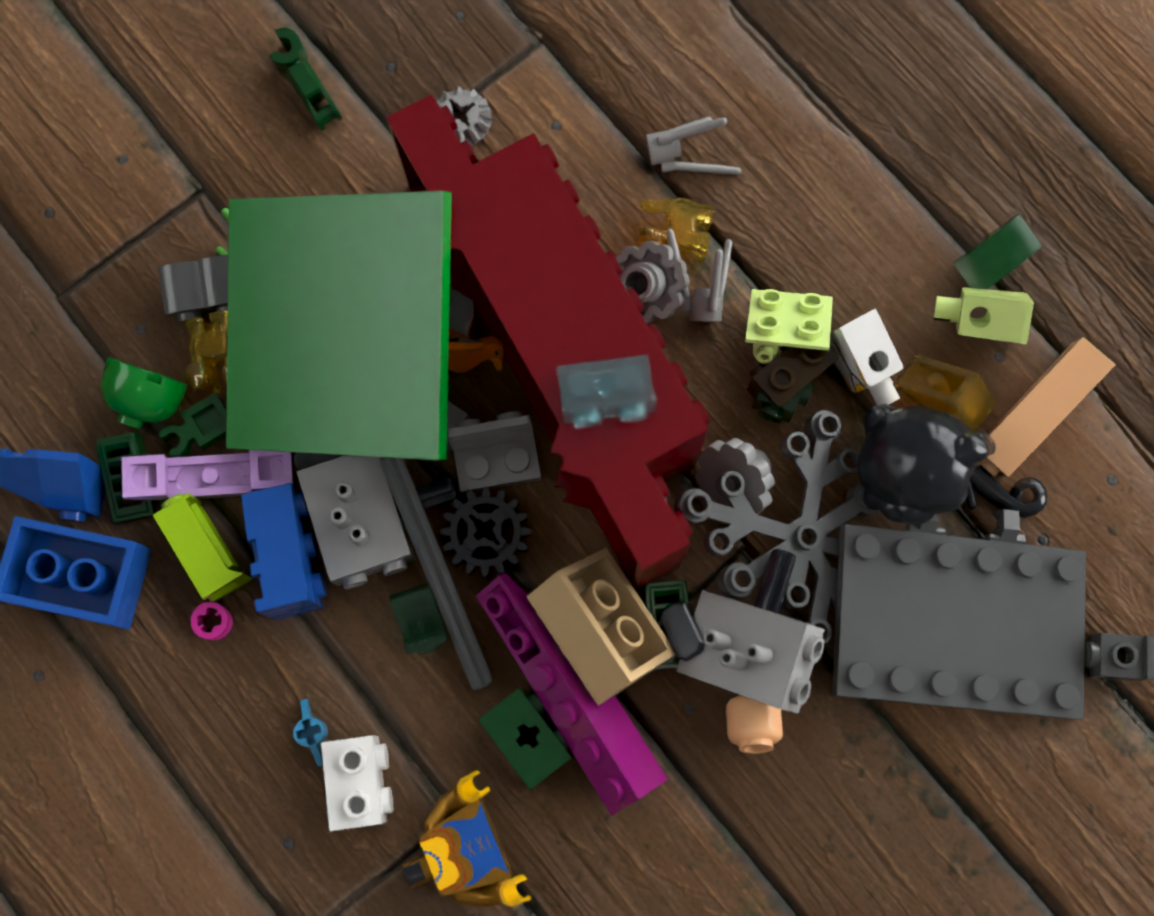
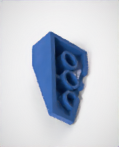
(55, 480)

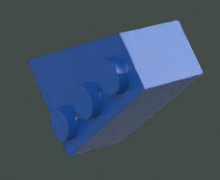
(282, 552)

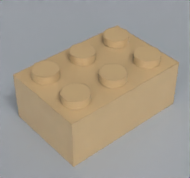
(601, 625)

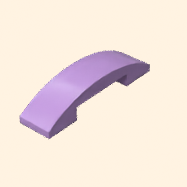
(204, 476)

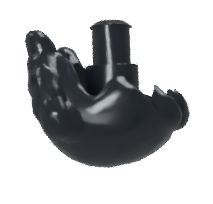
(918, 461)

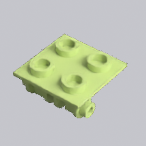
(787, 321)

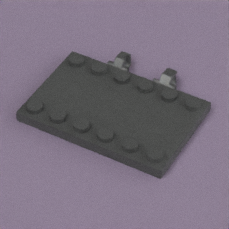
(960, 620)

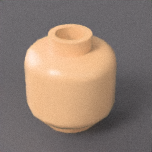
(753, 725)

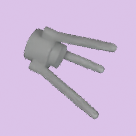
(666, 145)
(706, 302)

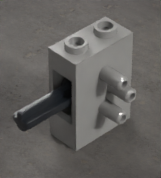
(359, 517)
(754, 646)

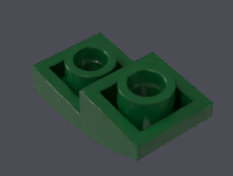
(998, 254)

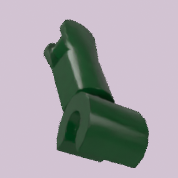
(303, 77)

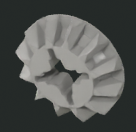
(478, 113)

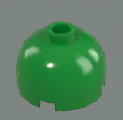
(139, 393)

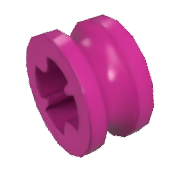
(218, 631)

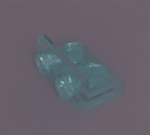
(606, 390)

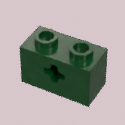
(503, 727)

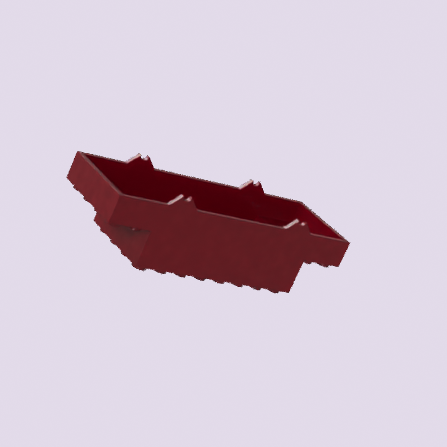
(558, 303)

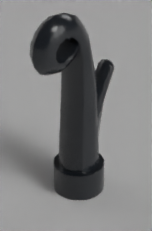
(994, 493)

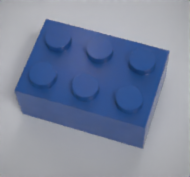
(72, 572)

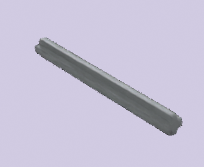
(436, 572)

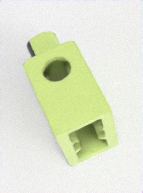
(1006, 315)

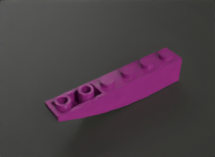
(597, 735)

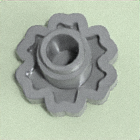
(654, 278)
(737, 457)

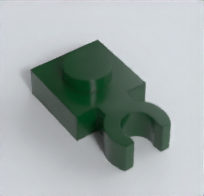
(203, 424)

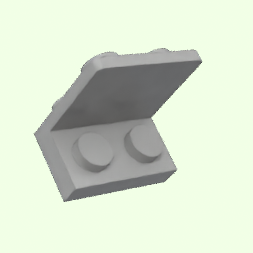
(494, 452)

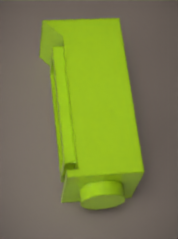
(199, 547)

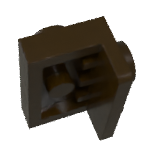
(790, 373)

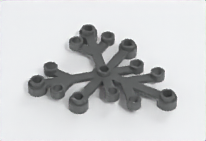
(743, 520)

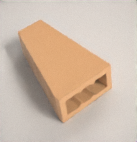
(1046, 405)

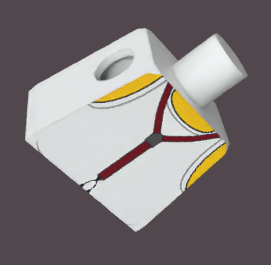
(866, 343)

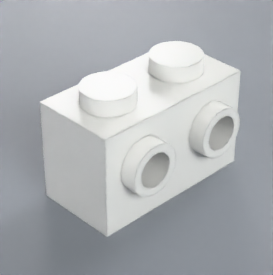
(356, 782)

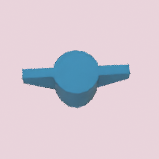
(310, 732)

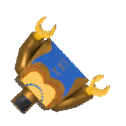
(464, 851)

